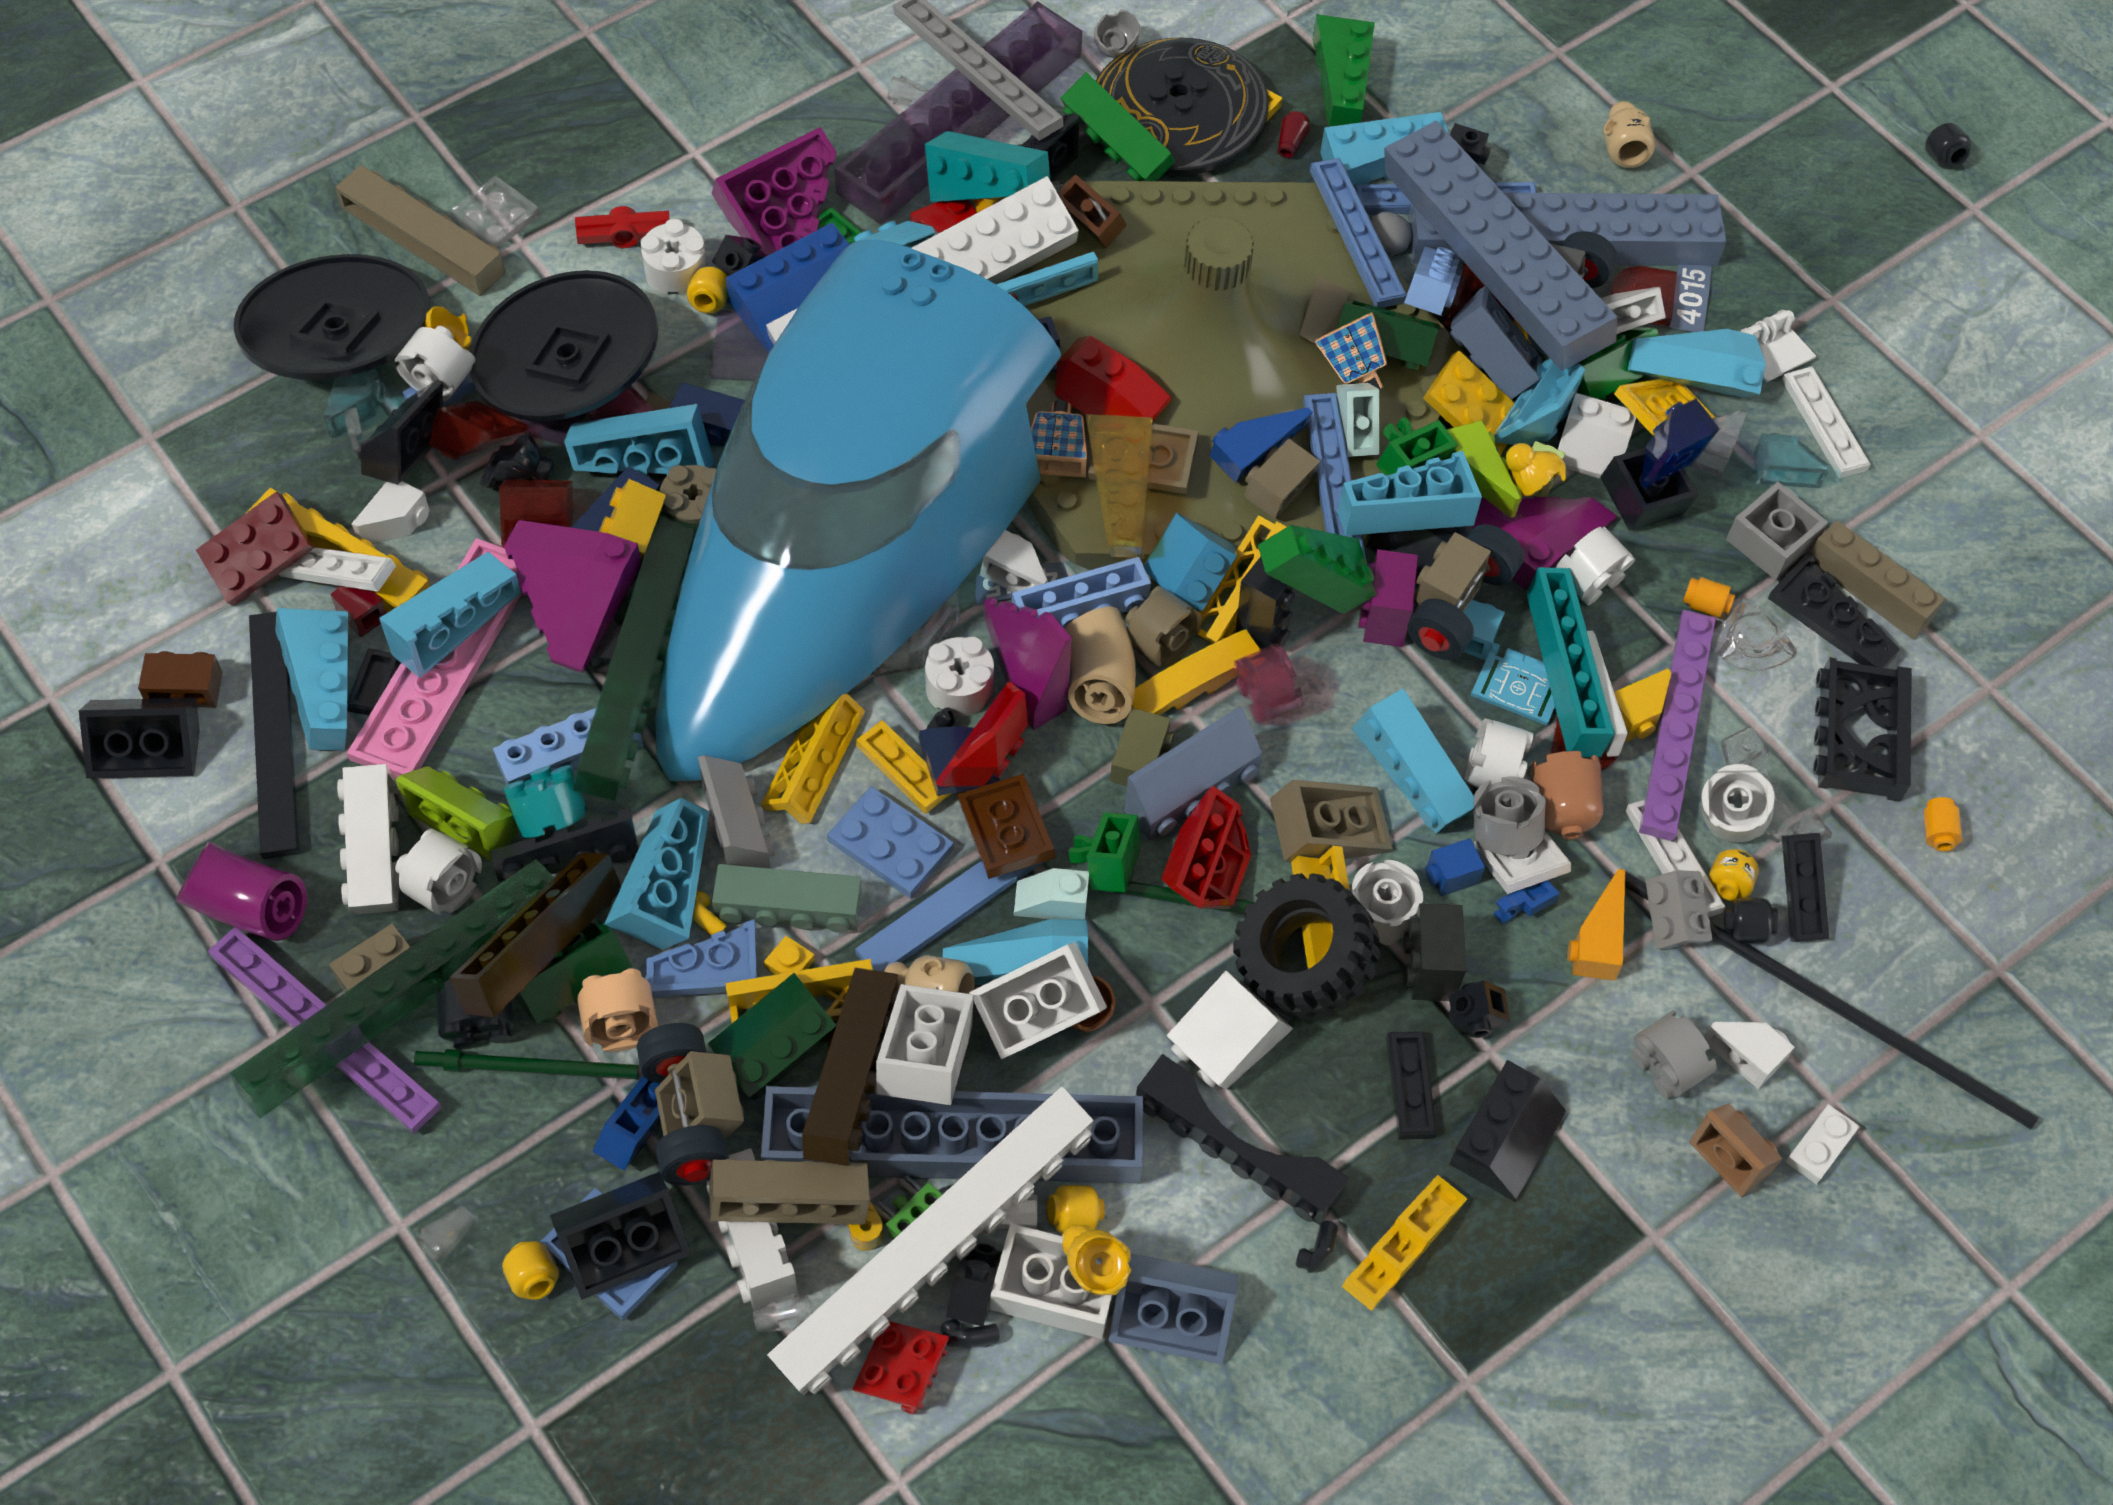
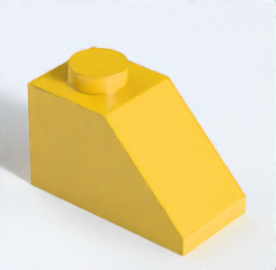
(1643, 704)

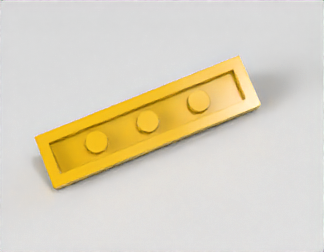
(1226, 621)
(818, 760)
(1319, 934)
(819, 981)

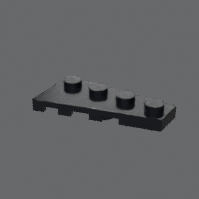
(1823, 608)
(609, 837)

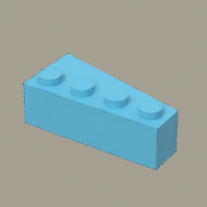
(1411, 499)

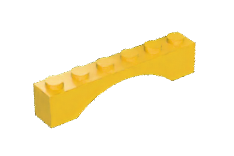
(401, 583)

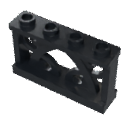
(1894, 698)

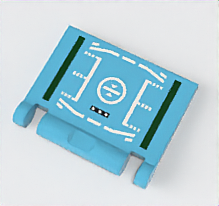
(1516, 684)

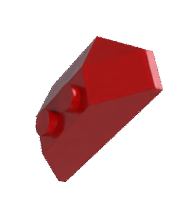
(1106, 382)
(989, 742)
(1210, 853)

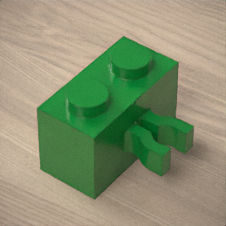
(1414, 447)
(1110, 853)

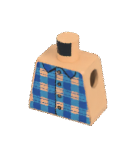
(1355, 351)
(1060, 441)

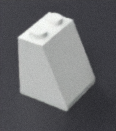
(1227, 1031)

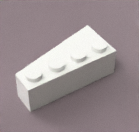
(369, 839)
(759, 1255)

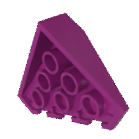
(778, 192)
(1546, 528)
(573, 584)
(1032, 657)

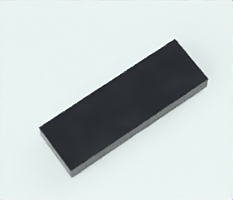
(1805, 887)
(1411, 1085)

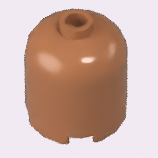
(1571, 792)

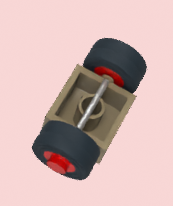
(1453, 581)
(694, 1101)

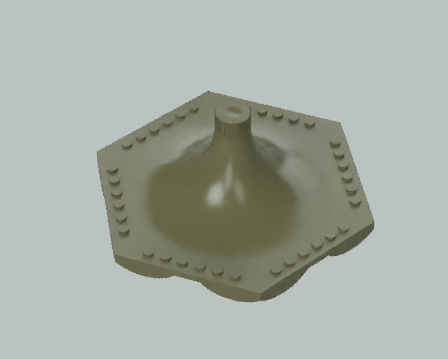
(1212, 308)

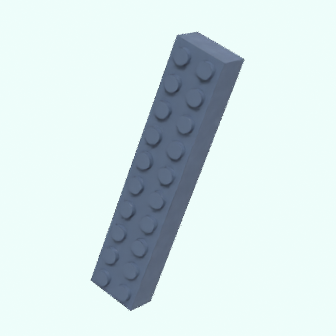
(1639, 226)
(1500, 246)
(951, 1139)

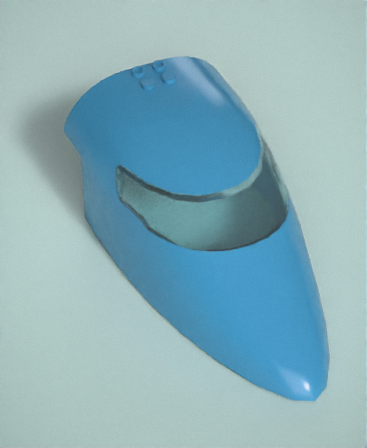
(849, 496)

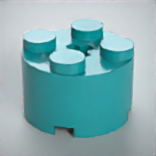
(545, 801)

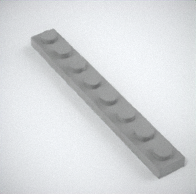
(979, 67)

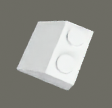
(1595, 434)

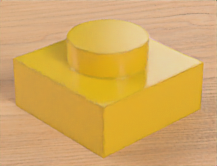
(788, 957)

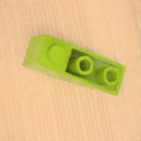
(1487, 466)

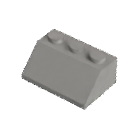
(734, 813)

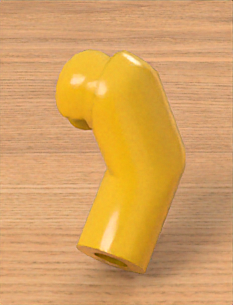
(705, 917)

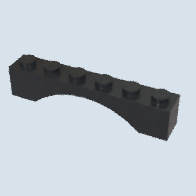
(1301, 1182)

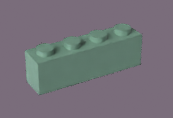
(787, 897)

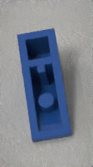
(1251, 441)
(629, 1125)

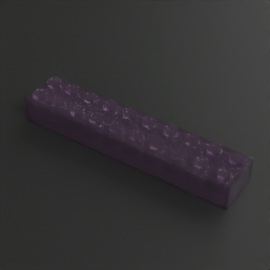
(893, 162)

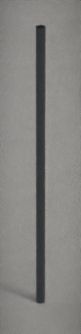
(1860, 1019)

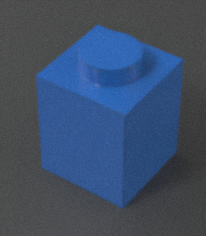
(1454, 867)

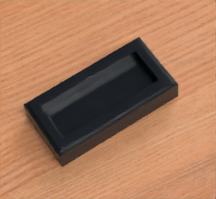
(371, 681)

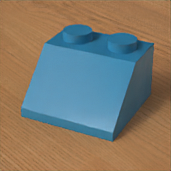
(1190, 561)

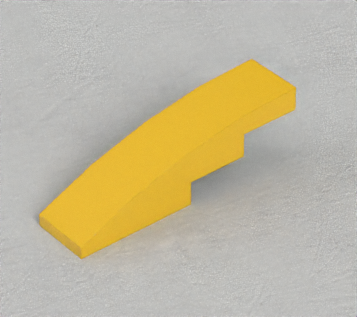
(1193, 675)
(1404, 1242)

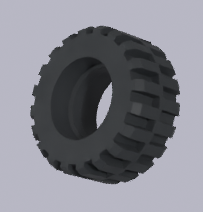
(1282, 912)

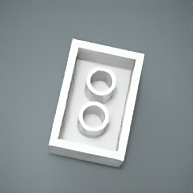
(1038, 1000)
(924, 1044)
(1038, 1286)

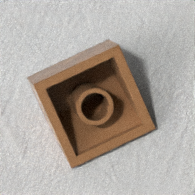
(1735, 1148)

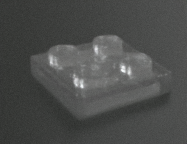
(495, 212)

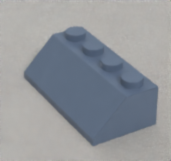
(1178, 780)

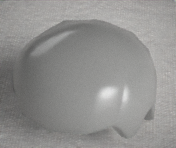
(1117, 33)
(1393, 232)

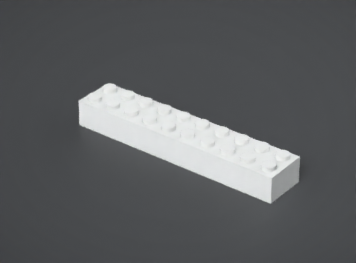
(997, 239)
(931, 1241)

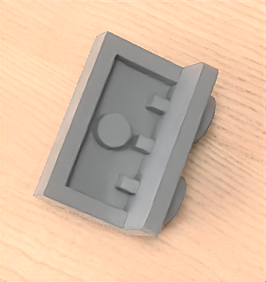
(1678, 909)

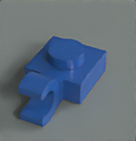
(1530, 899)

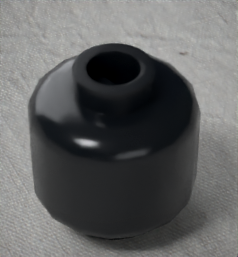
(1948, 145)
(1751, 920)

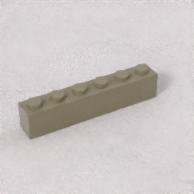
(420, 230)

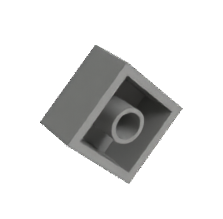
(1776, 530)

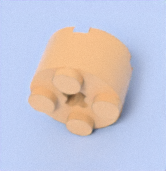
(616, 1010)

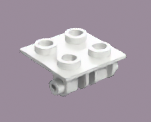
(1779, 344)

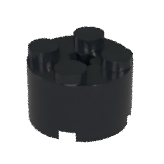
(466, 1029)

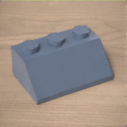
(1496, 344)
(1175, 1309)

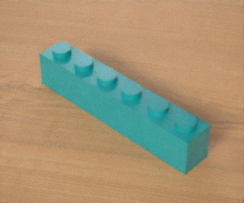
(1569, 662)

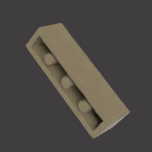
(1876, 580)
(788, 1192)

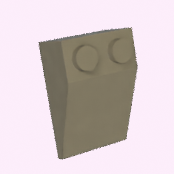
(1324, 815)

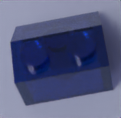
(1677, 441)

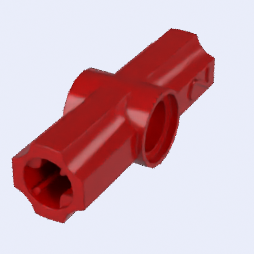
(621, 227)

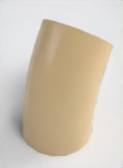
(1101, 666)

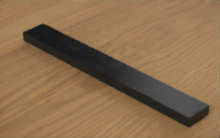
(272, 740)

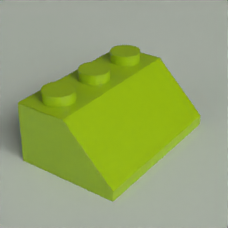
(457, 810)

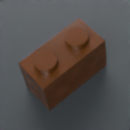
(1091, 211)
(181, 677)

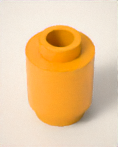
(1708, 597)
(1942, 824)

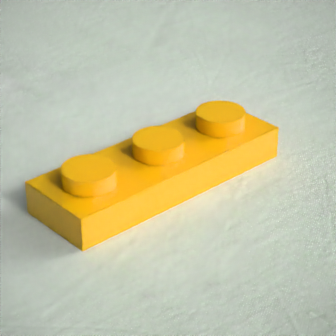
(900, 765)

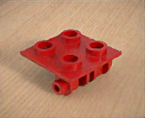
(902, 1365)

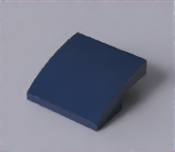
(939, 748)

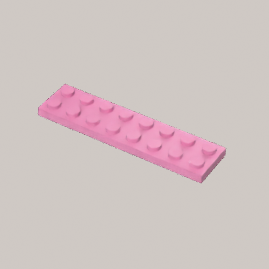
(416, 708)

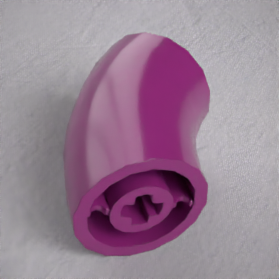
(244, 893)

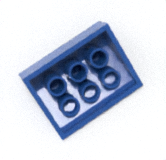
(782, 280)

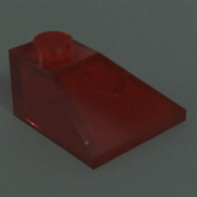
(471, 428)

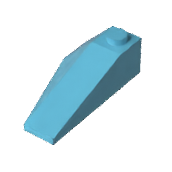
(1708, 360)
(1009, 950)

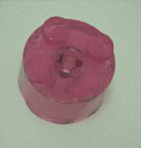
(1268, 682)

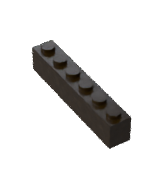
(536, 935)
(850, 1069)

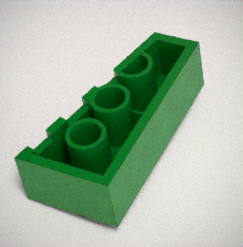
(1343, 63)
(1116, 130)
(1319, 565)

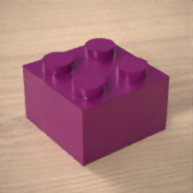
(1389, 611)

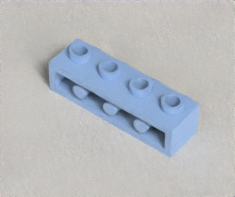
(1434, 280)
(1114, 585)
(546, 746)

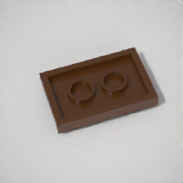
(1006, 826)

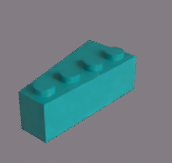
(980, 167)

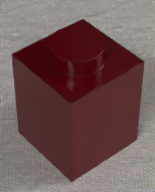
(362, 605)

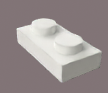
(1822, 1144)

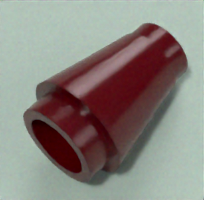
(1292, 134)

